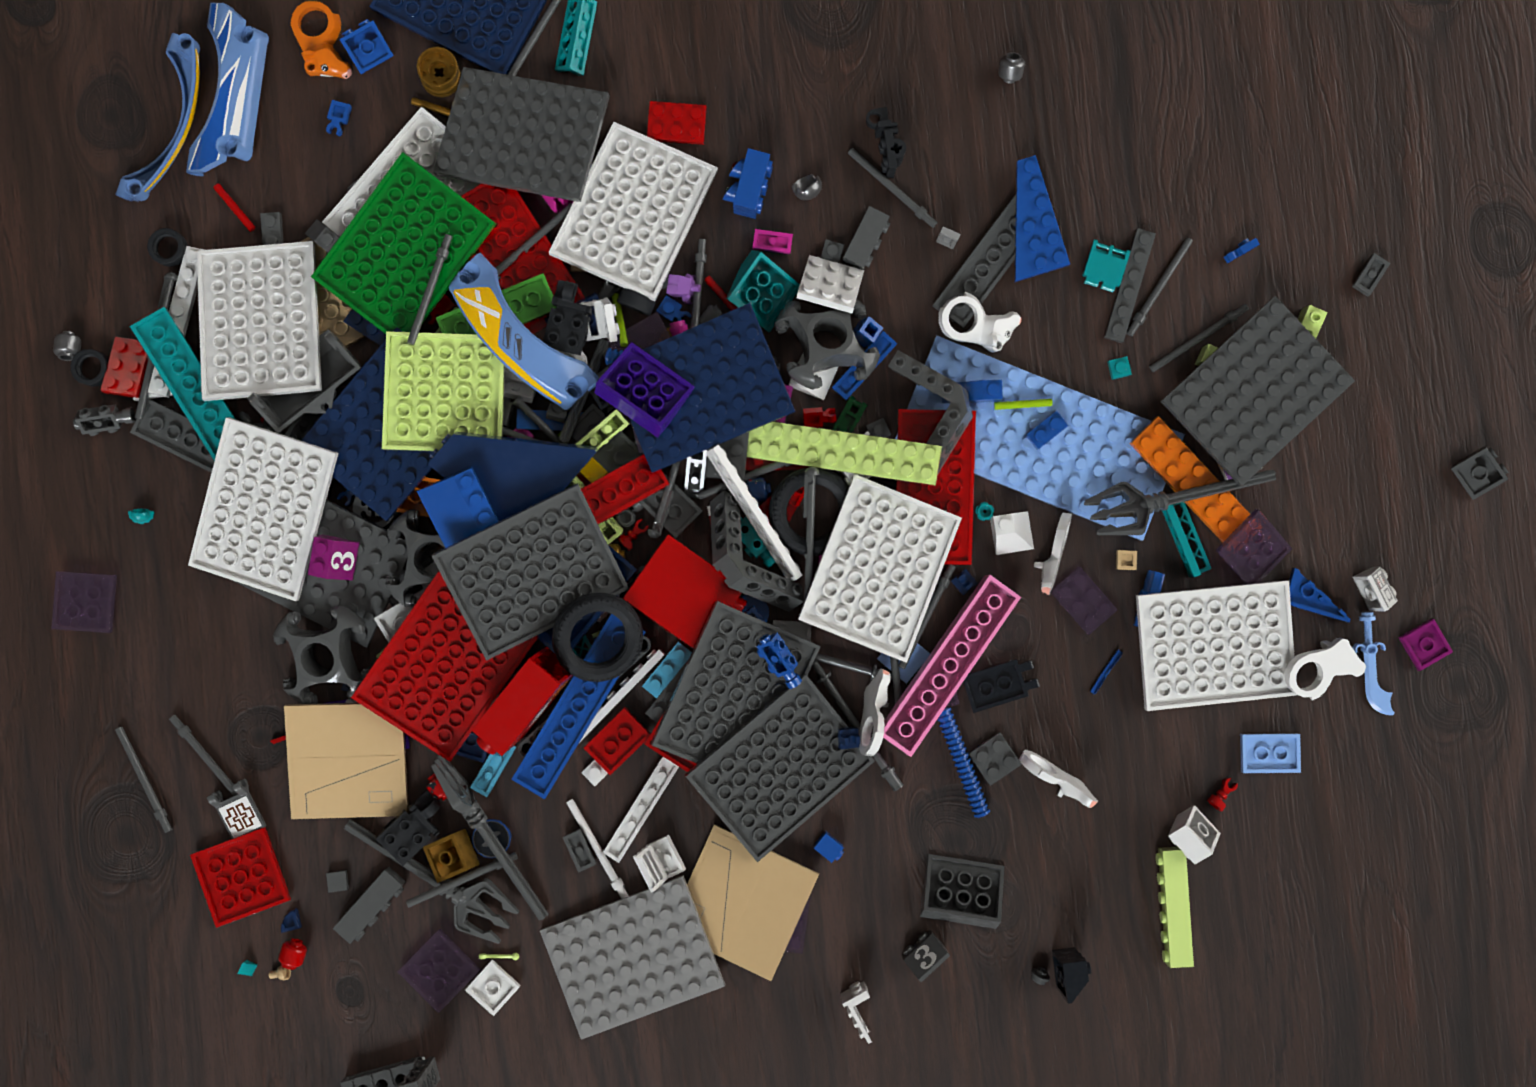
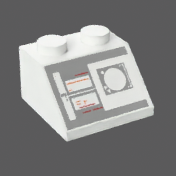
(1376, 589)

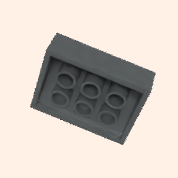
(962, 891)

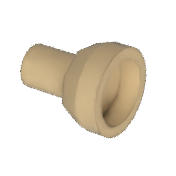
(281, 973)

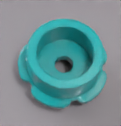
(984, 516)

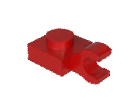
(816, 417)

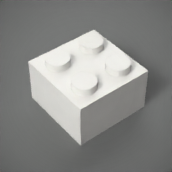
(1194, 834)

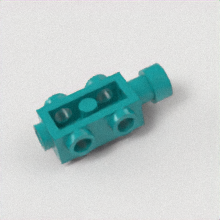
(748, 540)

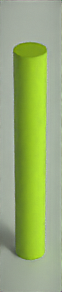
(619, 319)
(1022, 404)

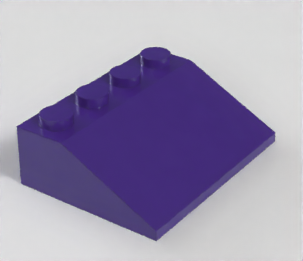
(643, 389)

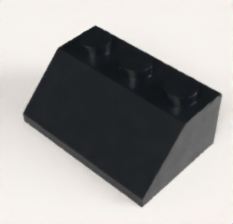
(1070, 972)

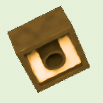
(451, 855)

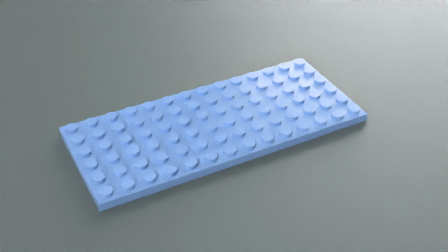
(1068, 468)

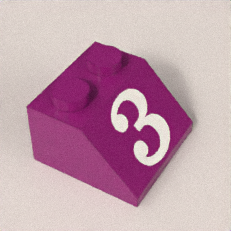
(333, 558)

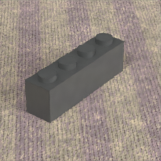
(368, 906)

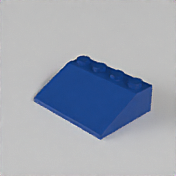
(458, 506)

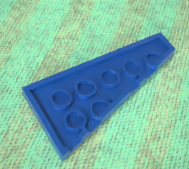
(1036, 228)

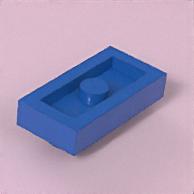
(1047, 430)

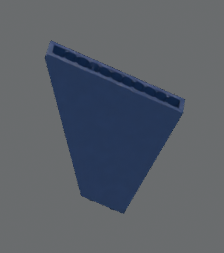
(512, 469)

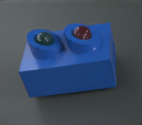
(752, 184)

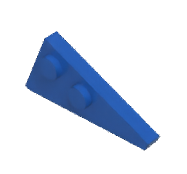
(1309, 598)

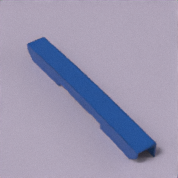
(1105, 672)

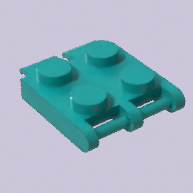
(1105, 266)

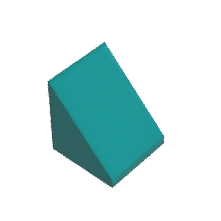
(247, 968)

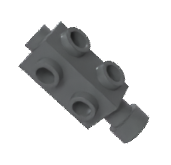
(102, 418)

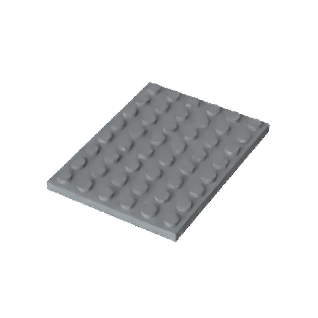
(632, 957)

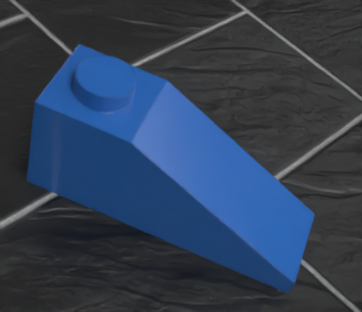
(982, 391)

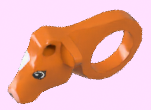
(318, 51)

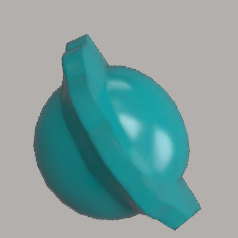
(141, 515)

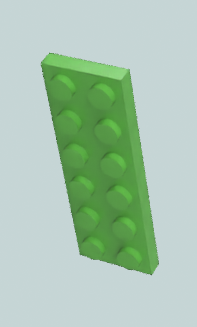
(526, 299)

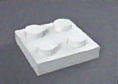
(492, 987)

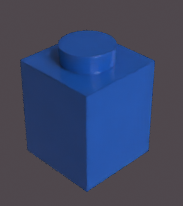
(867, 331)
(829, 847)

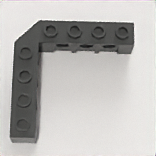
(957, 414)
(741, 574)
(417, 1072)

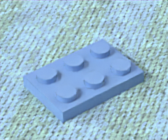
(1270, 753)

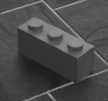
(867, 238)

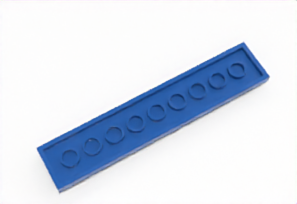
(570, 717)

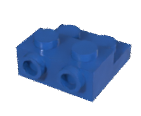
(366, 46)

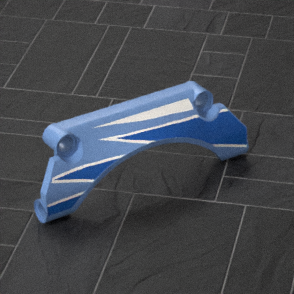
(236, 103)

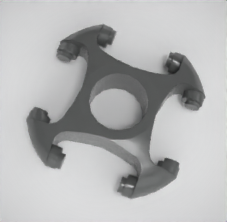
(819, 357)
(416, 543)
(307, 668)

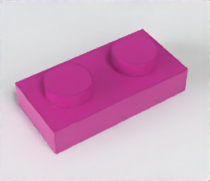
(772, 241)

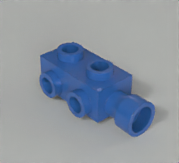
(779, 659)

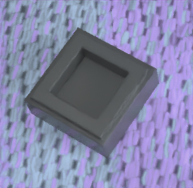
(337, 881)

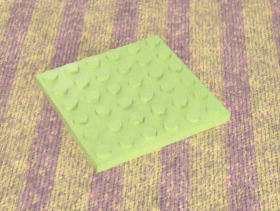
(439, 389)

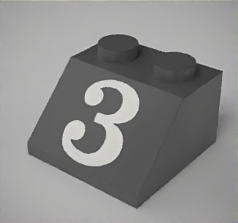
(925, 955)

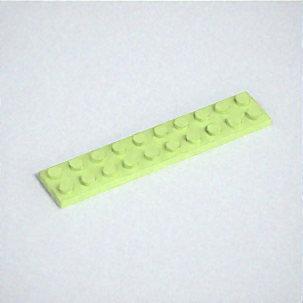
(846, 452)

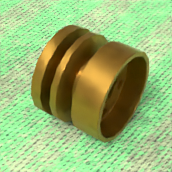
(435, 62)

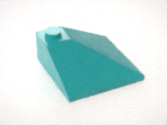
(764, 287)

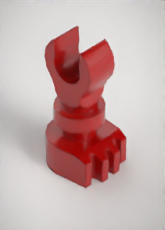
(631, 535)
(1216, 801)

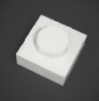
(594, 773)

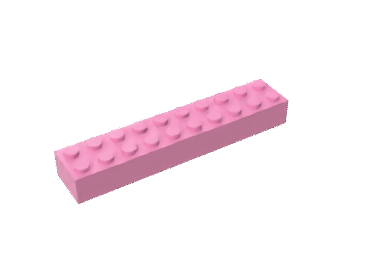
(949, 664)

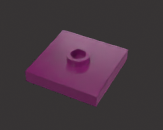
(1425, 644)

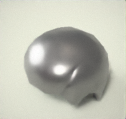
(807, 187)

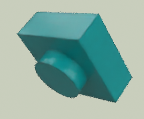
(1119, 368)

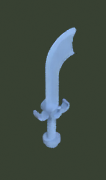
(1375, 695)

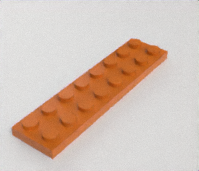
(1184, 471)

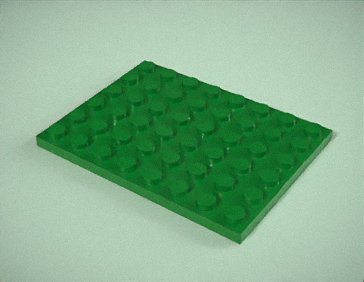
(393, 243)

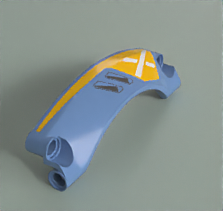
(184, 55)
(530, 359)

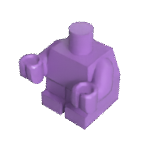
(682, 287)

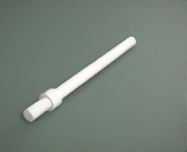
(617, 883)

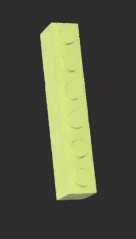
(1175, 907)

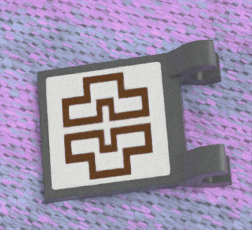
(238, 812)

